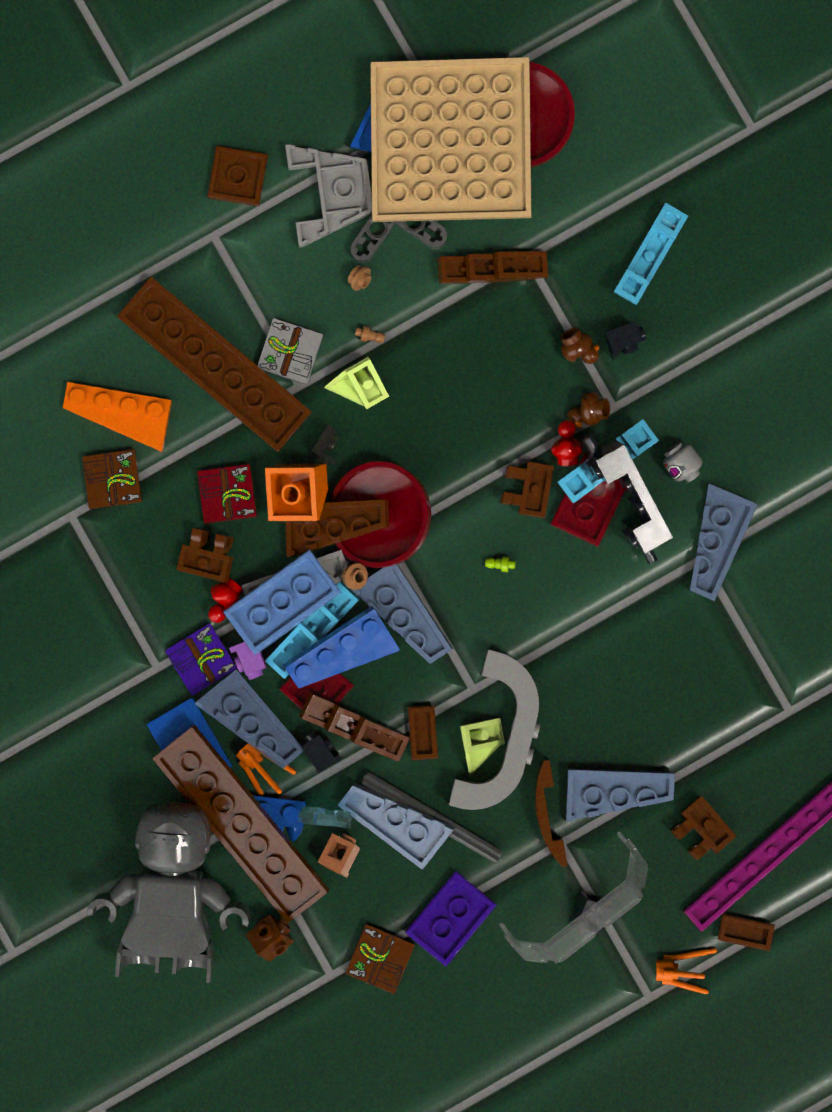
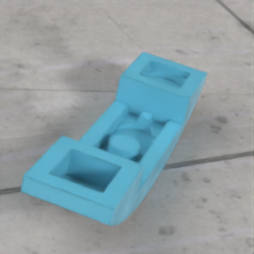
(651, 254)
(580, 480)

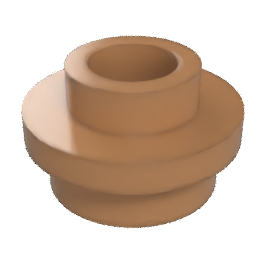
(359, 277)
(349, 574)

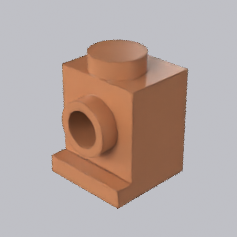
(330, 854)

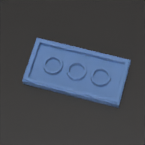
(282, 602)

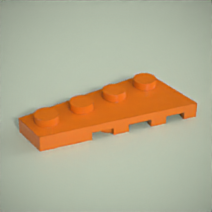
(126, 413)

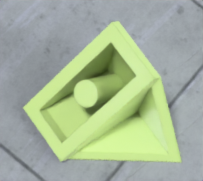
(359, 384)
(480, 741)

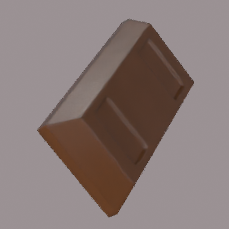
(423, 732)
(746, 932)

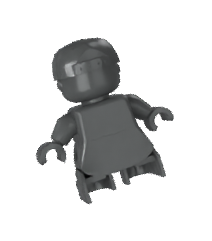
(170, 893)

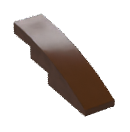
(492, 267)
(354, 727)

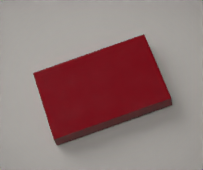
(591, 513)

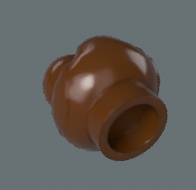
(577, 345)
(592, 410)

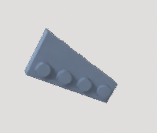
(720, 536)
(404, 612)
(246, 715)
(606, 790)
(402, 827)

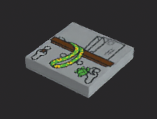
(290, 351)

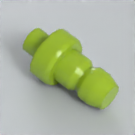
(503, 564)

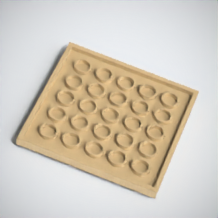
(451, 139)

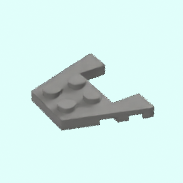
(342, 190)

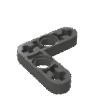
(372, 249)

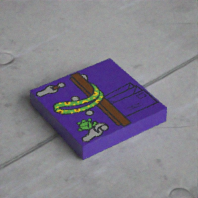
(201, 659)

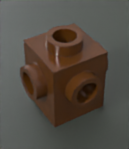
(270, 937)

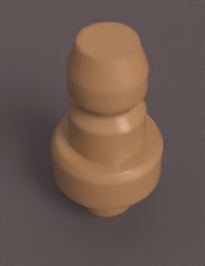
(367, 334)

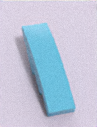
(312, 629)

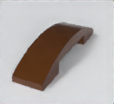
(545, 780)

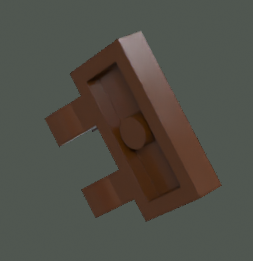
(534, 491)
(205, 563)
(707, 824)

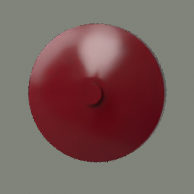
(550, 114)
(407, 513)

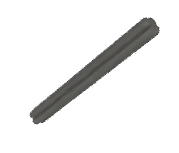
(459, 833)

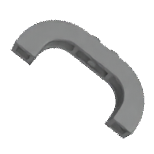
(518, 751)

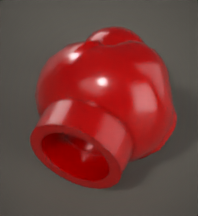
(567, 448)
(225, 595)

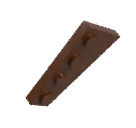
(336, 524)

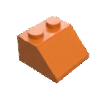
(296, 491)

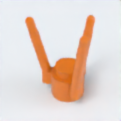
(250, 758)
(668, 971)

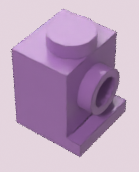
(248, 662)

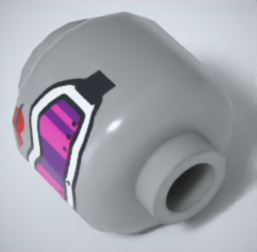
(682, 462)

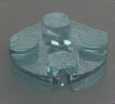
(317, 816)

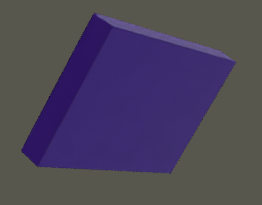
(450, 918)

